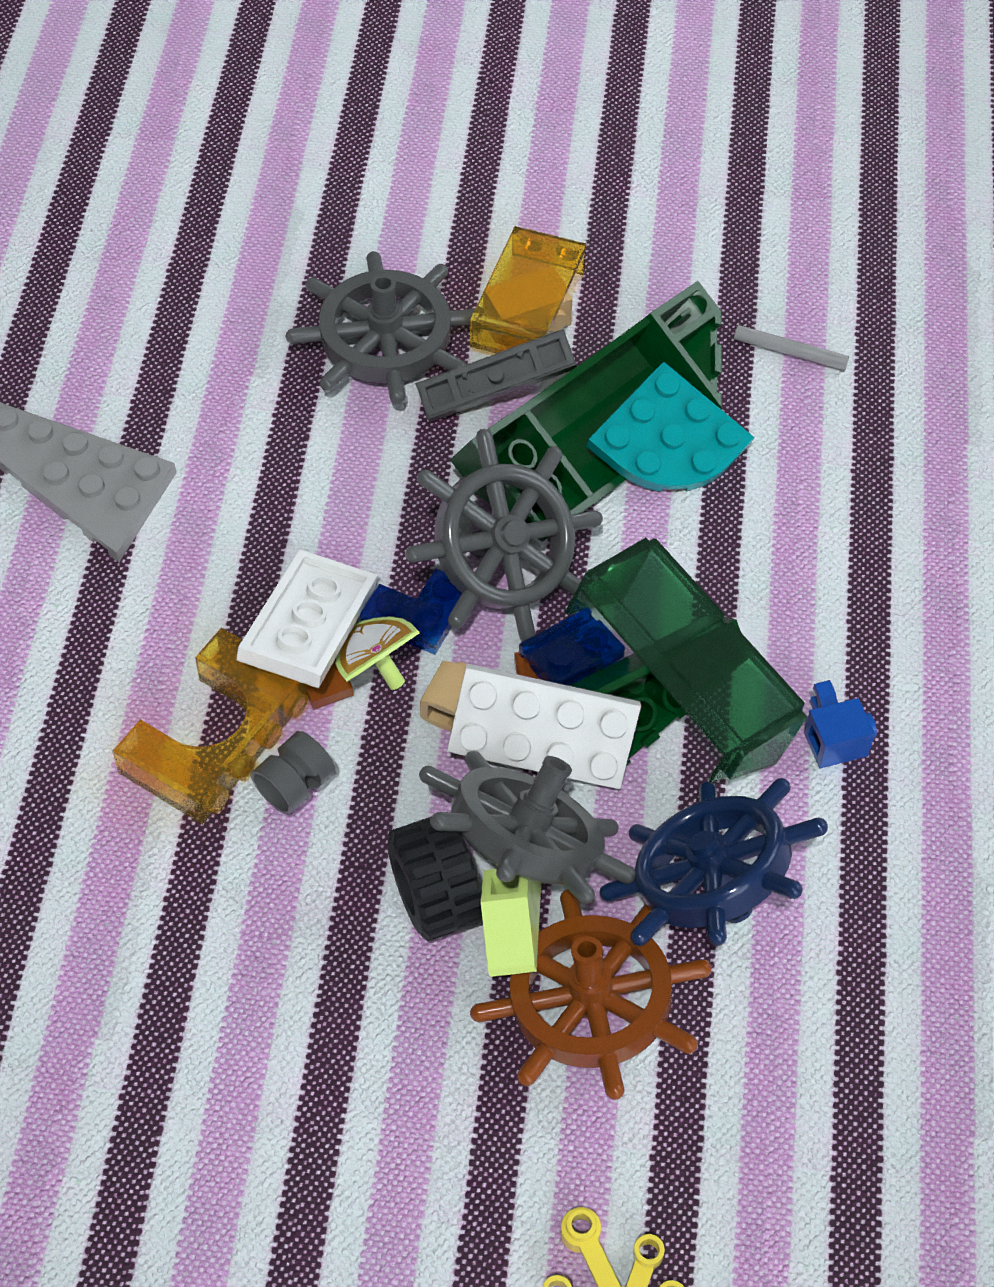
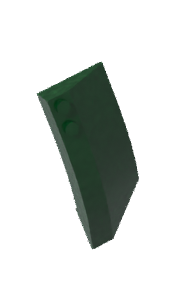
(581, 401)

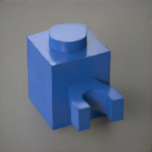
(837, 729)

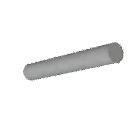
(791, 347)

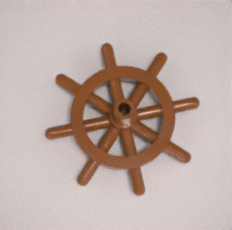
(591, 993)

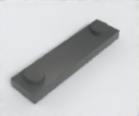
(496, 375)

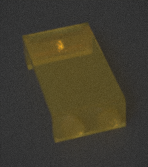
(525, 289)

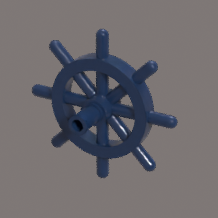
(714, 862)

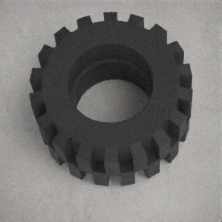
(435, 878)

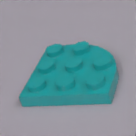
(669, 435)

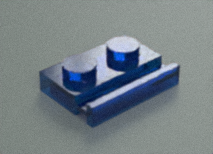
(572, 649)

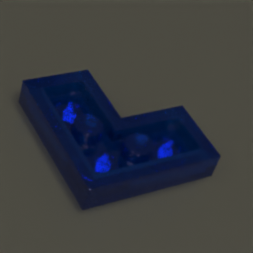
(426, 613)

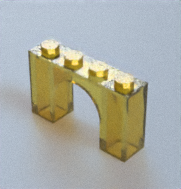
(201, 777)

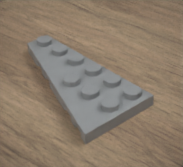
(83, 476)

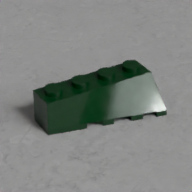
(634, 681)

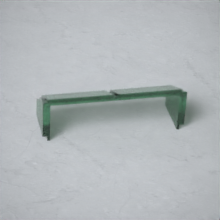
(695, 656)

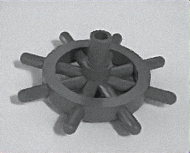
(383, 326)
(503, 535)
(528, 824)

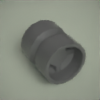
(287, 777)

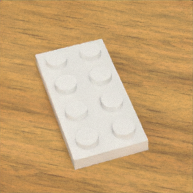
(307, 618)
(528, 718)

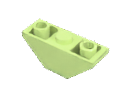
(510, 923)

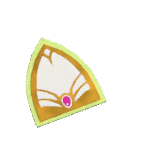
(371, 644)

